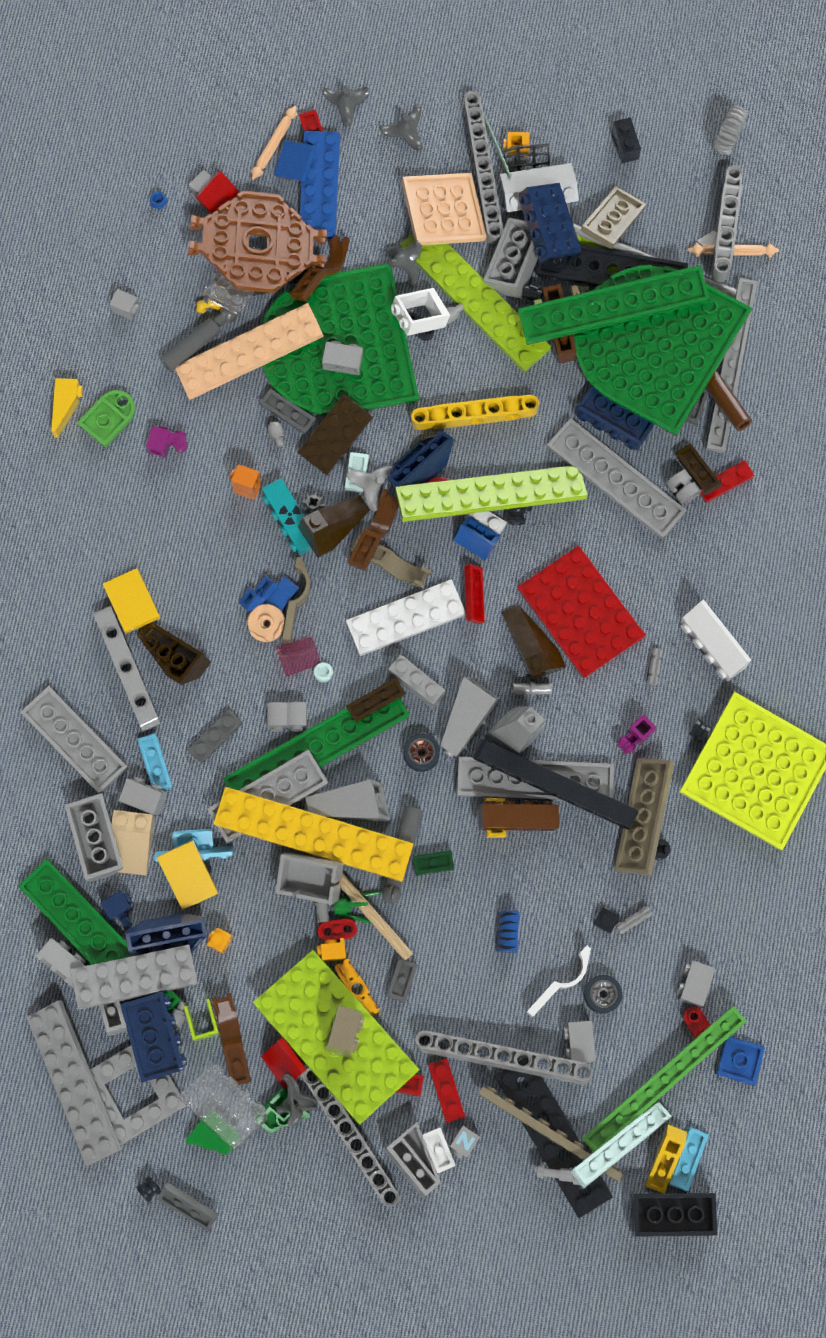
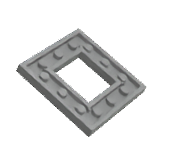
(145, 1118)

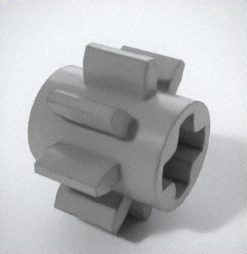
(315, 500)

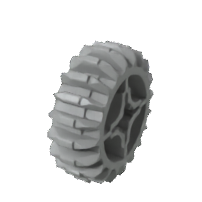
(730, 130)

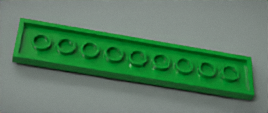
(613, 305)
(324, 741)
(77, 918)

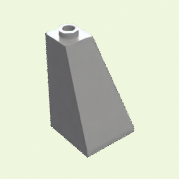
(468, 714)
(517, 729)
(352, 802)

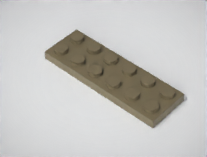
(649, 798)

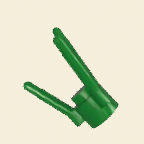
(345, 906)

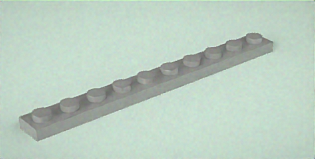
(731, 370)

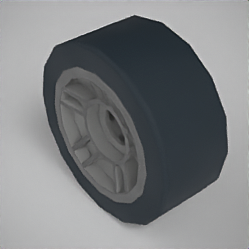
(613, 994)

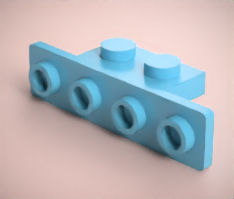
(204, 842)

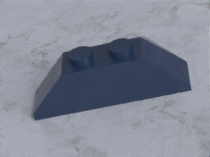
(422, 460)
(166, 933)

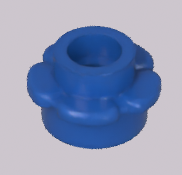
(158, 196)

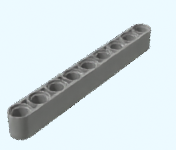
(483, 159)
(510, 1064)
(349, 1137)

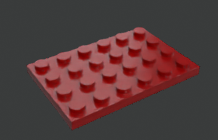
(581, 612)

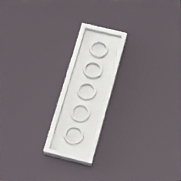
(405, 617)

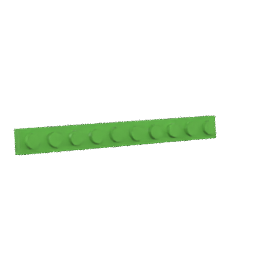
(665, 1078)

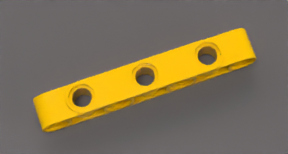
(474, 412)

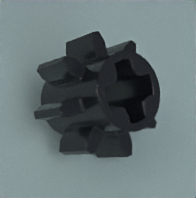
(532, 292)

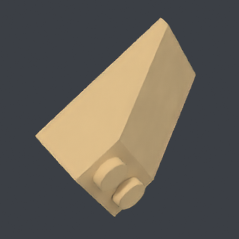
(134, 840)

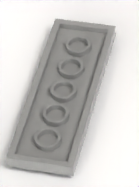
(74, 740)
(282, 785)
(133, 977)

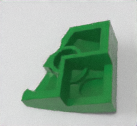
(276, 1120)
(208, 1139)

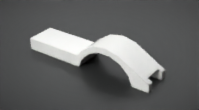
(584, 957)

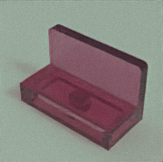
(298, 656)

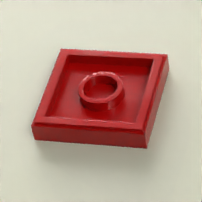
(217, 192)
(283, 1061)

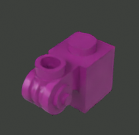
(161, 439)
(638, 733)

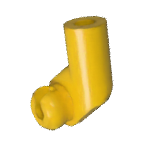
(201, 306)

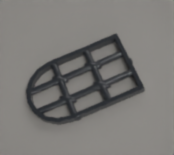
(518, 155)

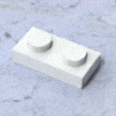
(489, 520)
(438, 1150)

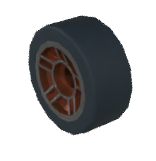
(431, 750)

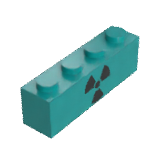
(287, 513)

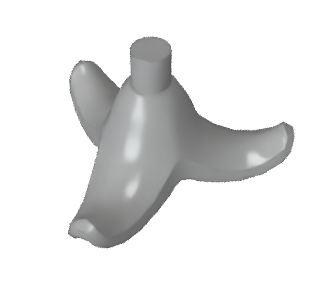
(370, 484)

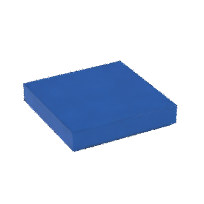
(294, 161)
(740, 1060)

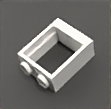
(424, 297)

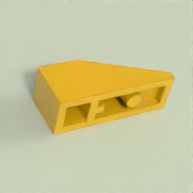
(66, 399)
(666, 1158)

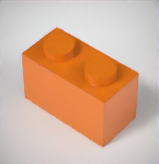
(245, 481)

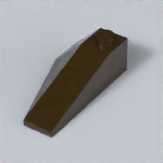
(331, 524)
(534, 647)
(174, 656)

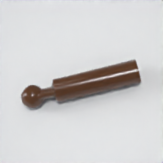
(728, 402)

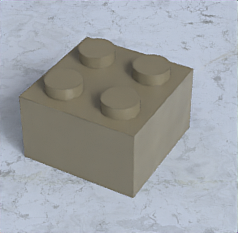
(343, 1032)

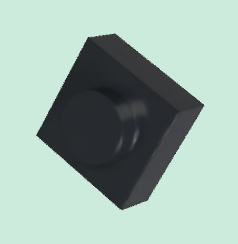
(606, 920)

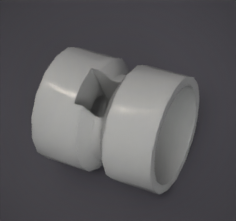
(686, 493)

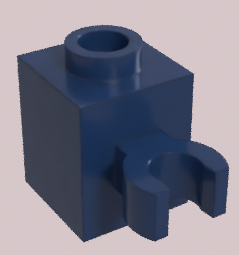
(117, 907)

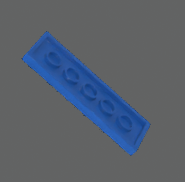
(320, 189)

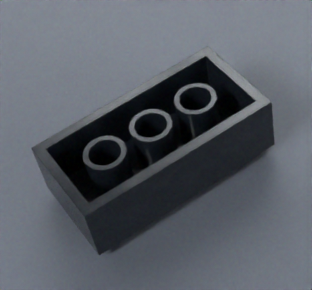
(674, 1214)

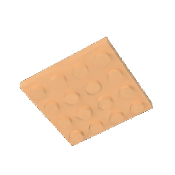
(443, 209)

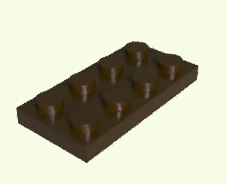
(335, 435)

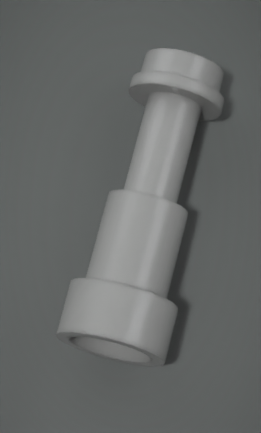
(563, 1174)

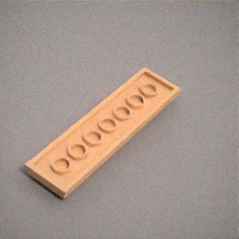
(249, 351)

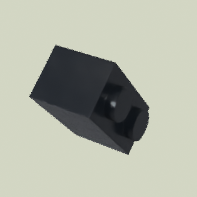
(626, 140)

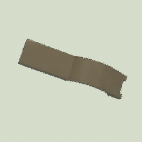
(398, 567)
(293, 605)

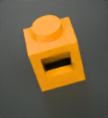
(515, 139)
(219, 940)
(332, 950)

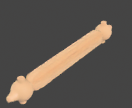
(273, 142)
(755, 250)

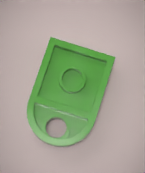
(107, 418)

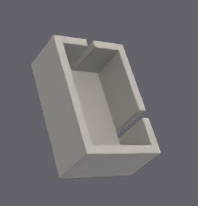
(312, 875)

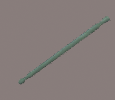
(497, 146)

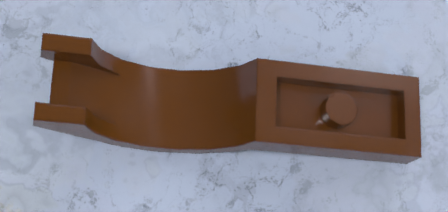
(315, 275)
(375, 532)
(231, 1039)

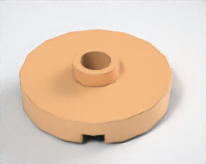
(257, 620)

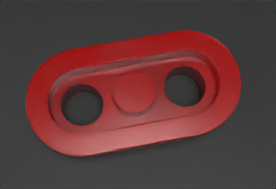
(337, 929)
(698, 1025)

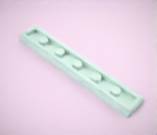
(621, 1144)

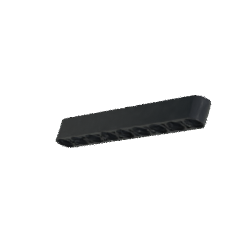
(555, 784)

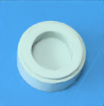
(323, 672)

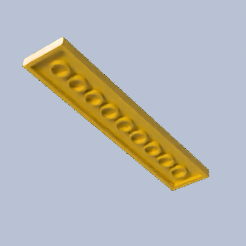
(313, 834)

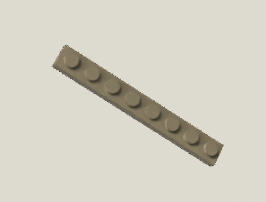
(543, 1128)

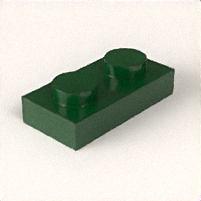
(433, 863)

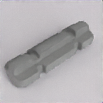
(654, 668)
(634, 919)

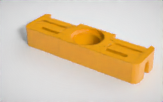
(349, 978)

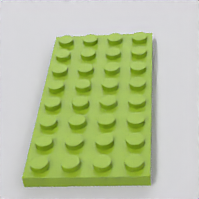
(303, 1012)

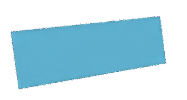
(154, 761)
(689, 1159)

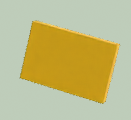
(131, 601)
(187, 874)

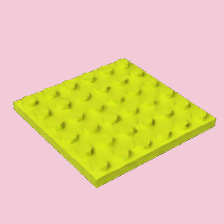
(757, 771)

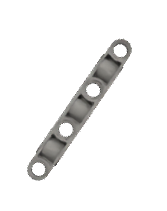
(727, 223)
(132, 679)

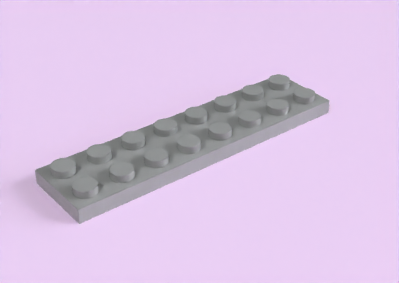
(616, 478)
(483, 781)
(74, 1083)

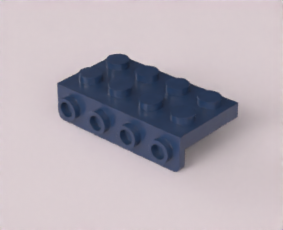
(549, 221)
(613, 419)
(153, 1036)

